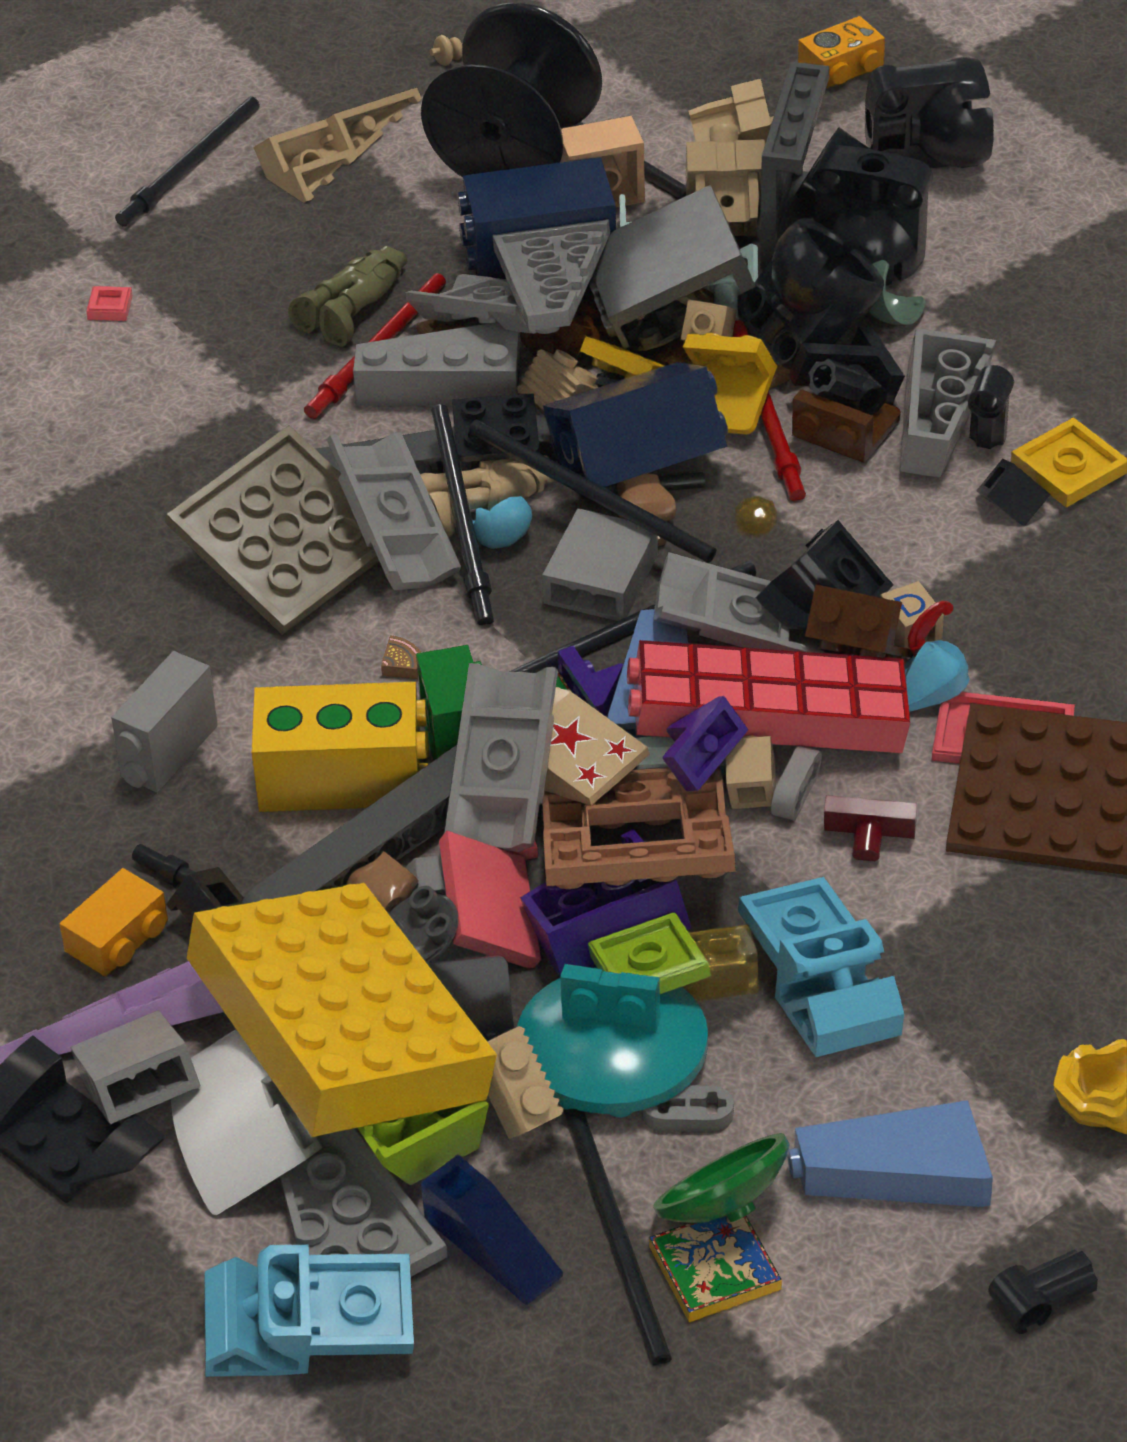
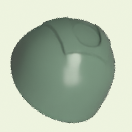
(895, 308)

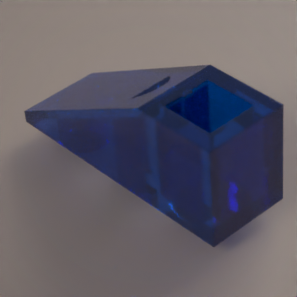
(487, 1229)

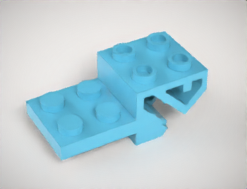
(823, 966)
(303, 1306)

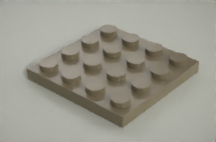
(277, 530)

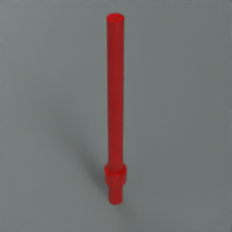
(336, 385)
(785, 461)

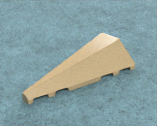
(312, 153)

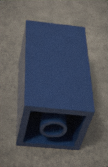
(529, 201)
(638, 424)

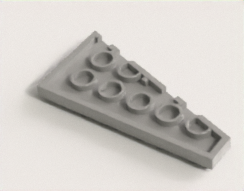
(551, 269)
(353, 1205)

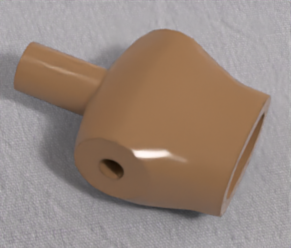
(649, 495)
(386, 880)

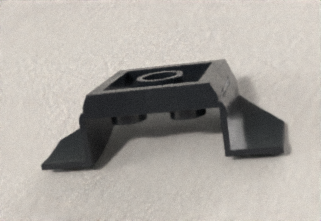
(830, 561)
(60, 1131)

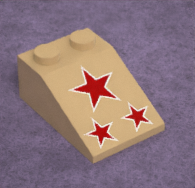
(587, 751)

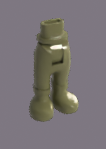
(345, 293)

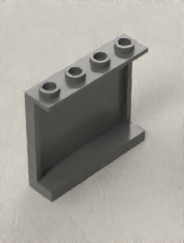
(786, 153)
(665, 260)

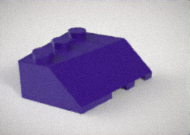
(573, 917)

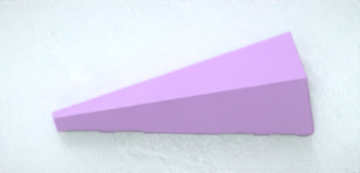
(174, 992)

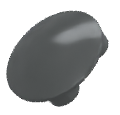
(657, 328)
(427, 921)

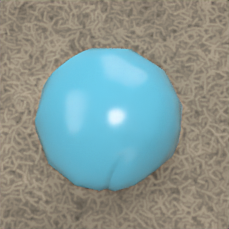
(503, 523)

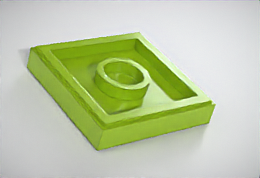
(653, 949)

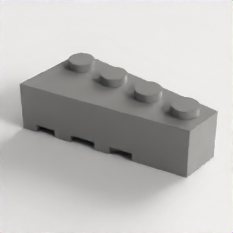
(438, 367)
(937, 395)

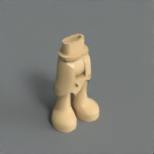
(485, 487)

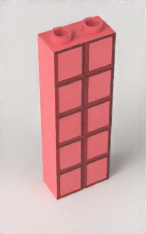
(776, 693)

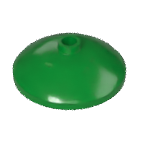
(725, 1184)

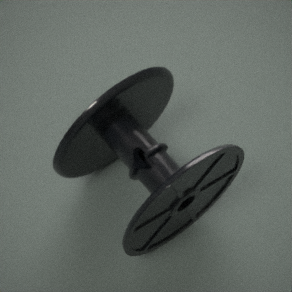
(514, 94)

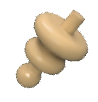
(446, 49)

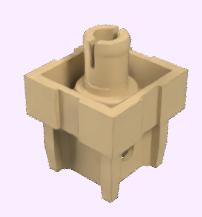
(745, 110)
(733, 173)

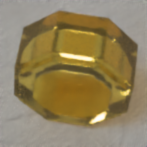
(756, 515)

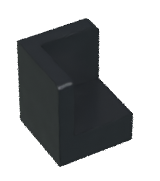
(1013, 492)

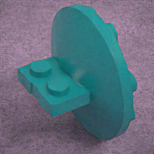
(615, 1040)

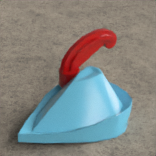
(937, 667)

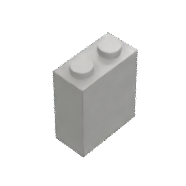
(599, 565)
(164, 721)
(135, 1066)

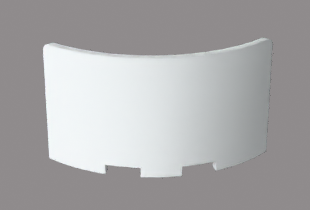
(236, 1126)

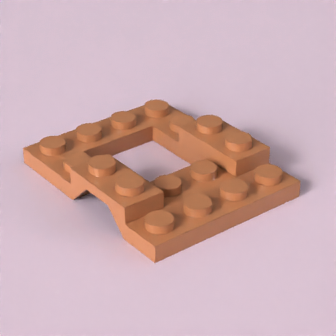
(645, 797)

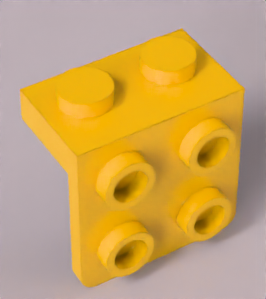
(741, 372)

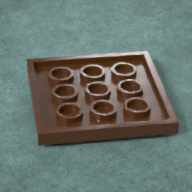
(1042, 789)

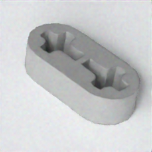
(796, 783)
(689, 1111)

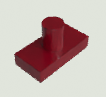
(869, 821)

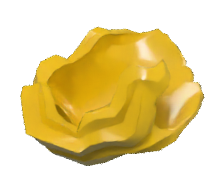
(1094, 1085)

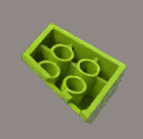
(427, 1141)

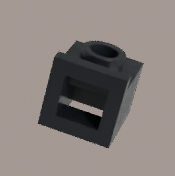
(204, 892)

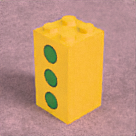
(335, 744)

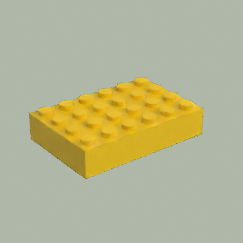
(340, 1008)

